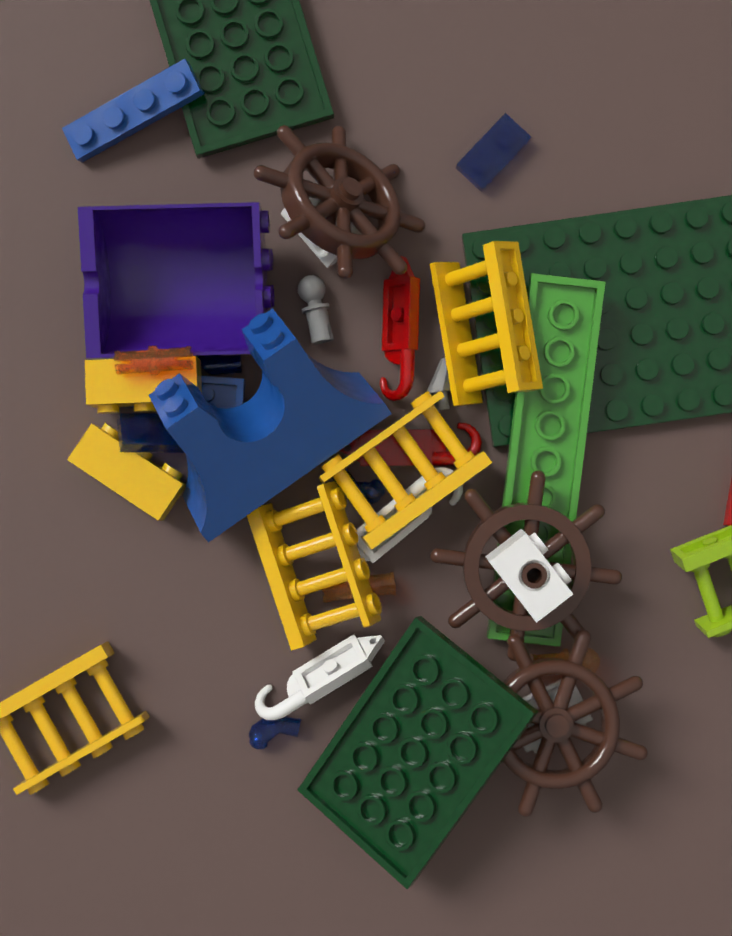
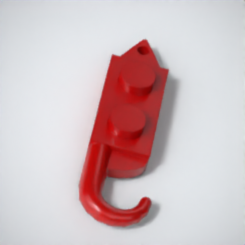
(400, 329)
(425, 438)

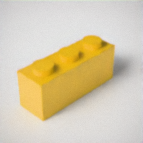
(110, 391)
(128, 473)

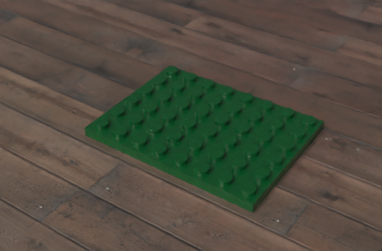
(662, 316)

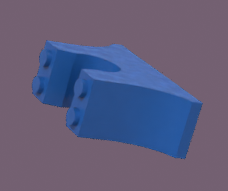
(272, 440)

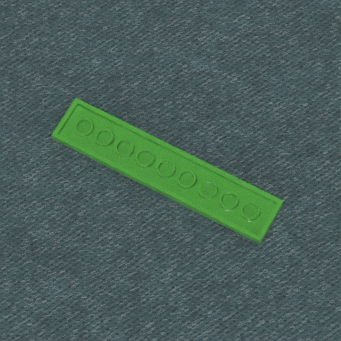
(553, 421)

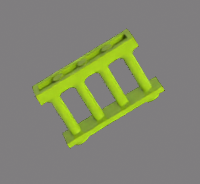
(696, 558)

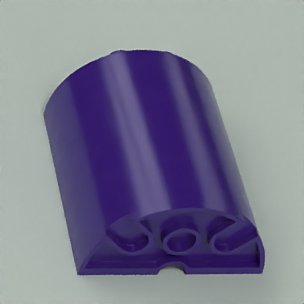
(173, 276)

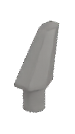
(440, 382)

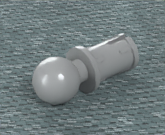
(312, 290)

